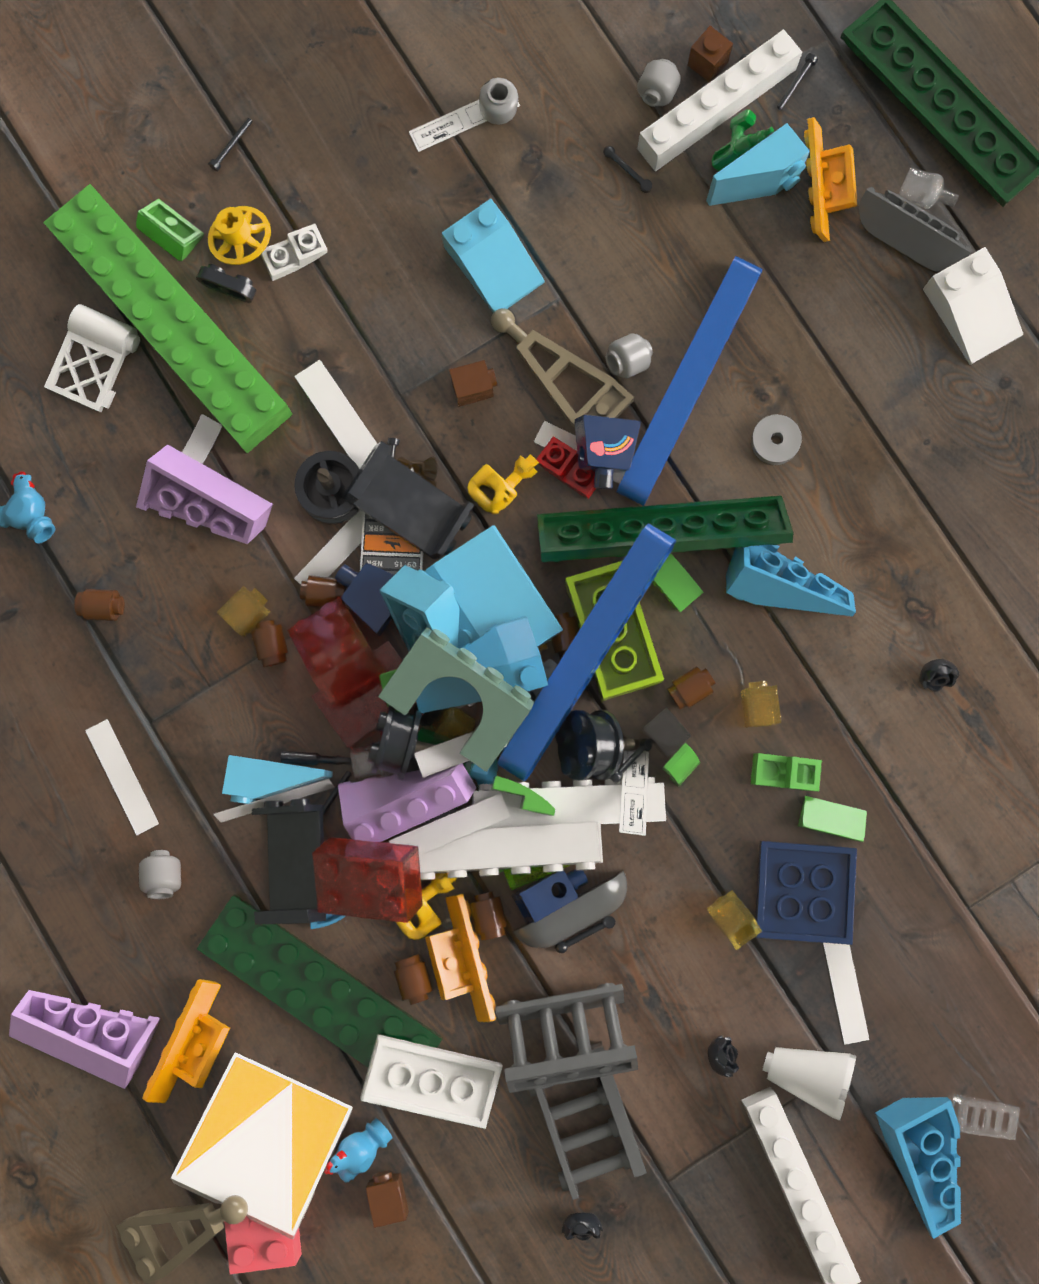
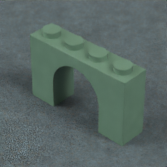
(436, 658)

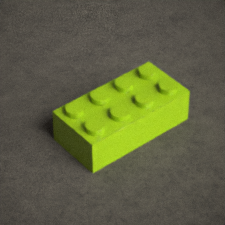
(632, 657)

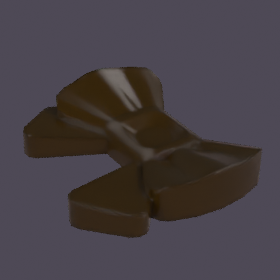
(427, 469)

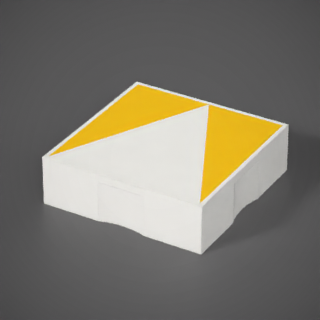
(264, 1143)

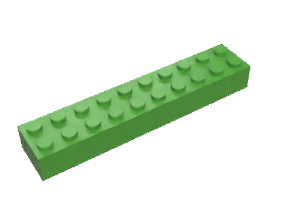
(168, 318)

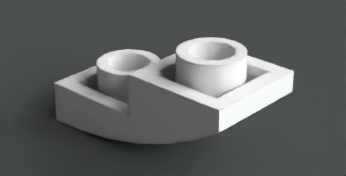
(294, 253)

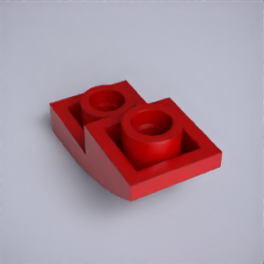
(563, 464)

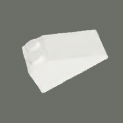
(975, 305)

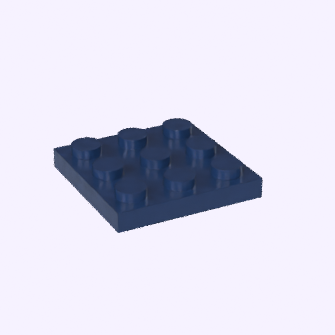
(806, 892)

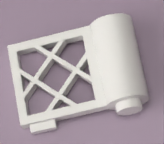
(100, 334)

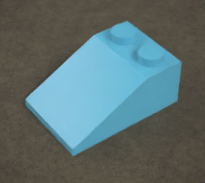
(761, 170)
(492, 256)
(420, 603)
(258, 779)

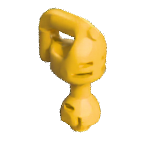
(503, 488)
(427, 918)

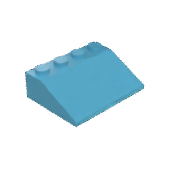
(492, 589)

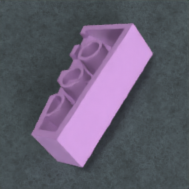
(201, 496)
(389, 806)
(84, 1036)

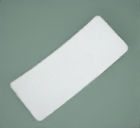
(202, 439)

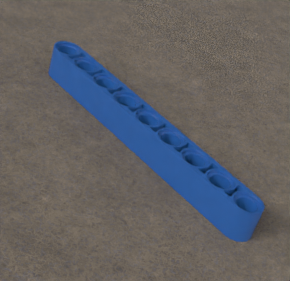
(689, 380)
(586, 652)

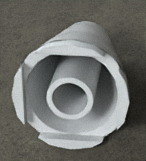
(813, 1076)

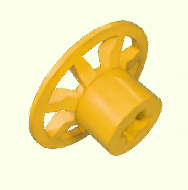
(236, 230)

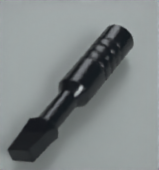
(311, 758)

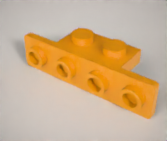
(832, 179)
(458, 962)
(191, 1046)

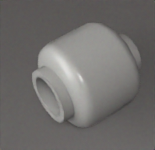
(659, 82)
(498, 101)
(629, 356)
(160, 875)

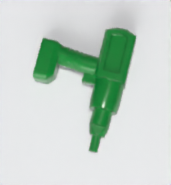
(739, 142)

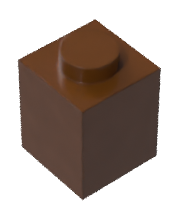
(710, 54)
(473, 382)
(387, 1198)

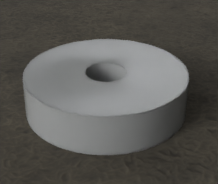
(776, 453)

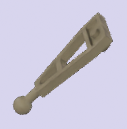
(607, 402)
(146, 1249)

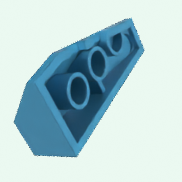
(773, 580)
(504, 647)
(924, 1146)

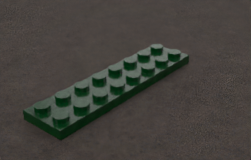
(944, 100)
(692, 524)
(308, 983)

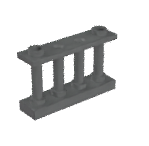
(555, 1068)
(616, 1126)

